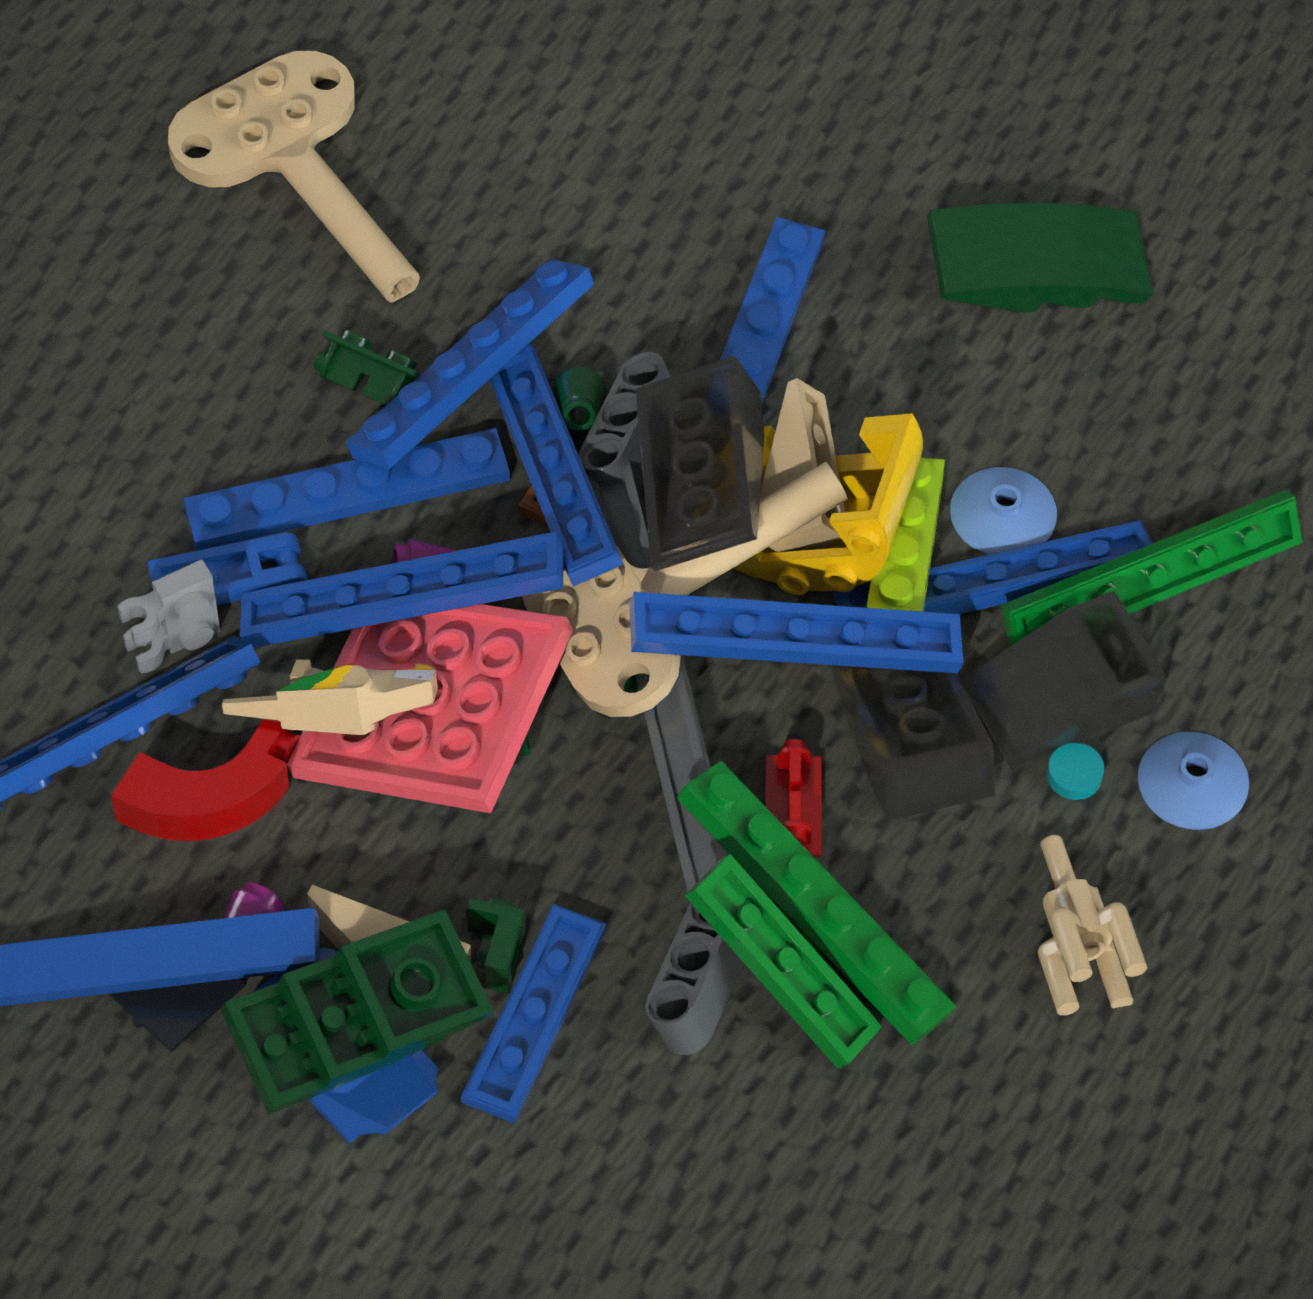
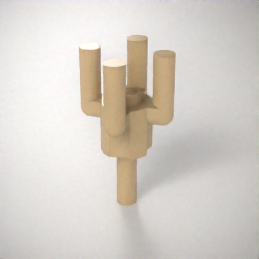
(1084, 933)

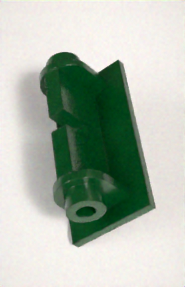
(351, 358)

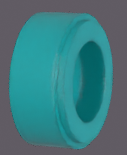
(1075, 771)

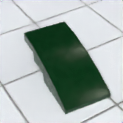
(1038, 254)
(356, 1011)

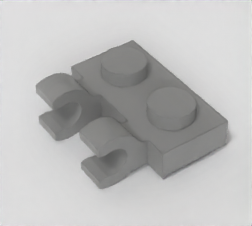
(176, 615)

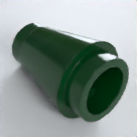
(580, 396)

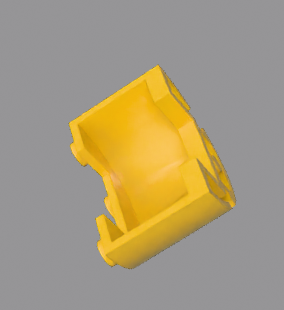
(876, 495)

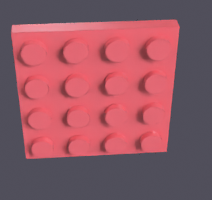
(462, 747)

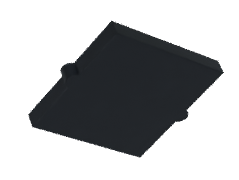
(176, 1011)

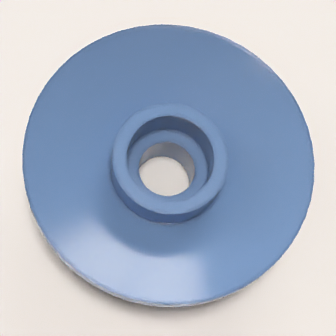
(1000, 528)
(1190, 799)

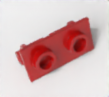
(795, 793)

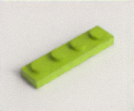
(906, 572)

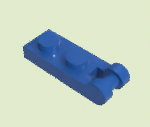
(238, 566)

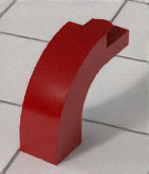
(211, 801)

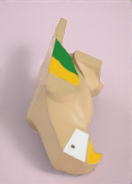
(340, 698)

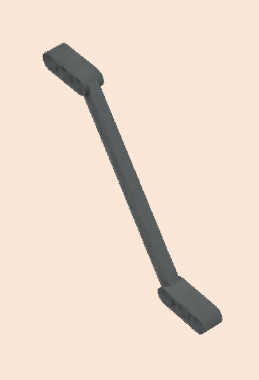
(699, 963)

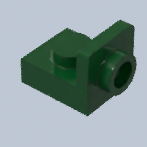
(502, 940)

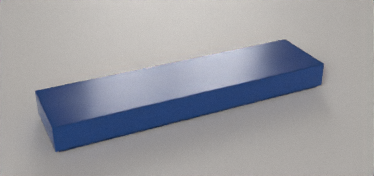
(533, 1013)

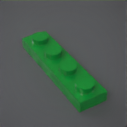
(783, 961)

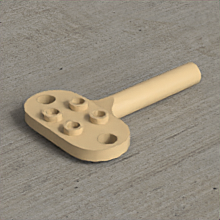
(271, 125)
(599, 649)

